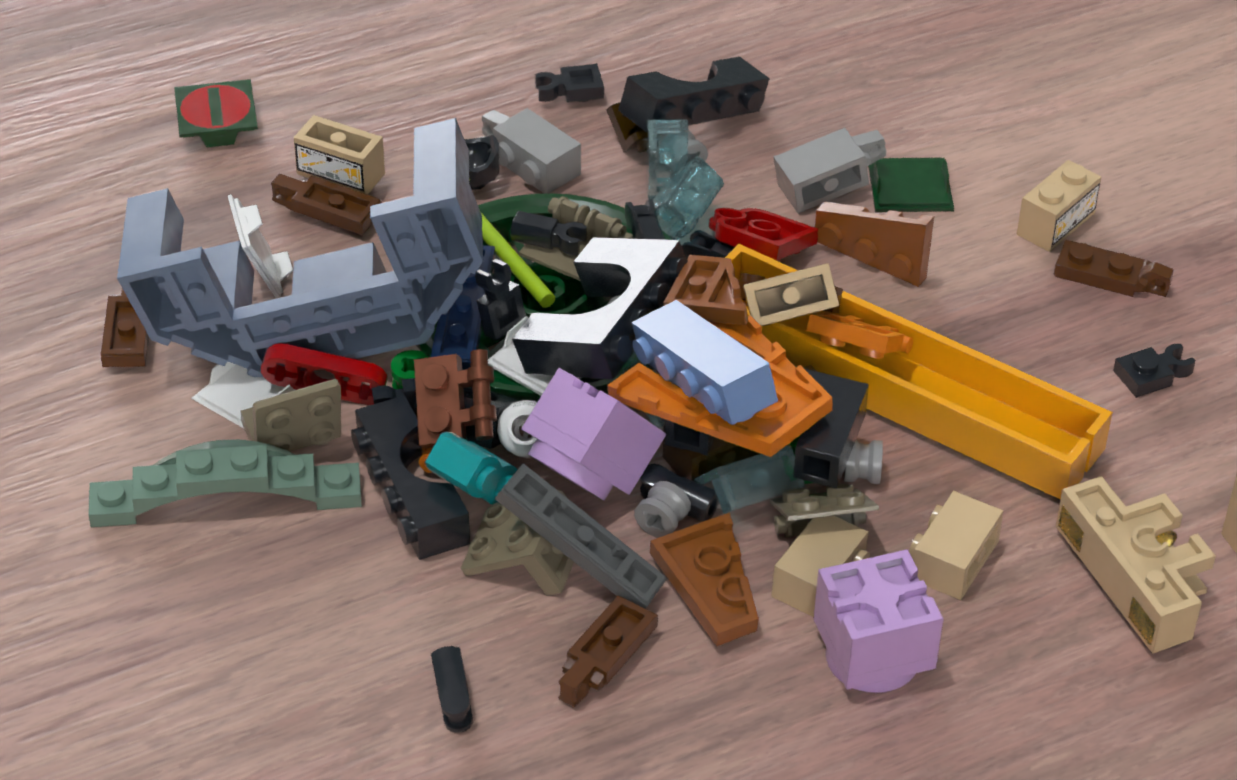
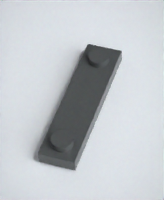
(580, 537)

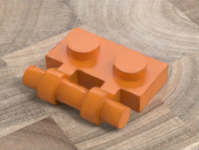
(872, 339)

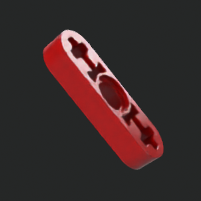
(297, 357)

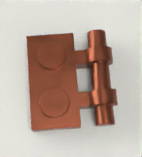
(441, 397)

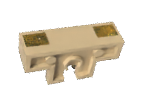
(1136, 560)

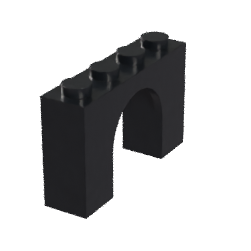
(602, 340)
(821, 448)

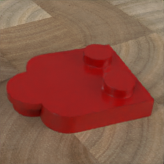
(762, 231)

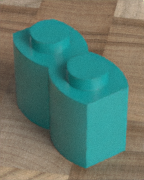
(469, 467)

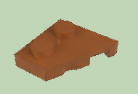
(710, 290)

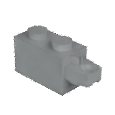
(534, 149)
(827, 167)

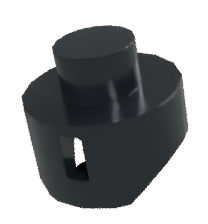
(483, 160)

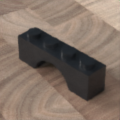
(730, 91)
(427, 512)

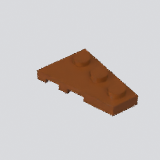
(879, 240)
(709, 577)

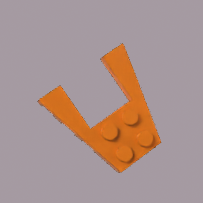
(798, 407)

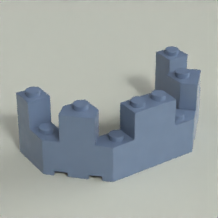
(338, 299)

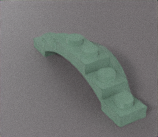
(222, 468)

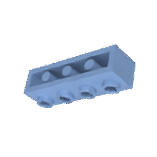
(704, 362)

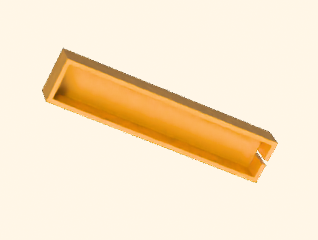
(952, 392)

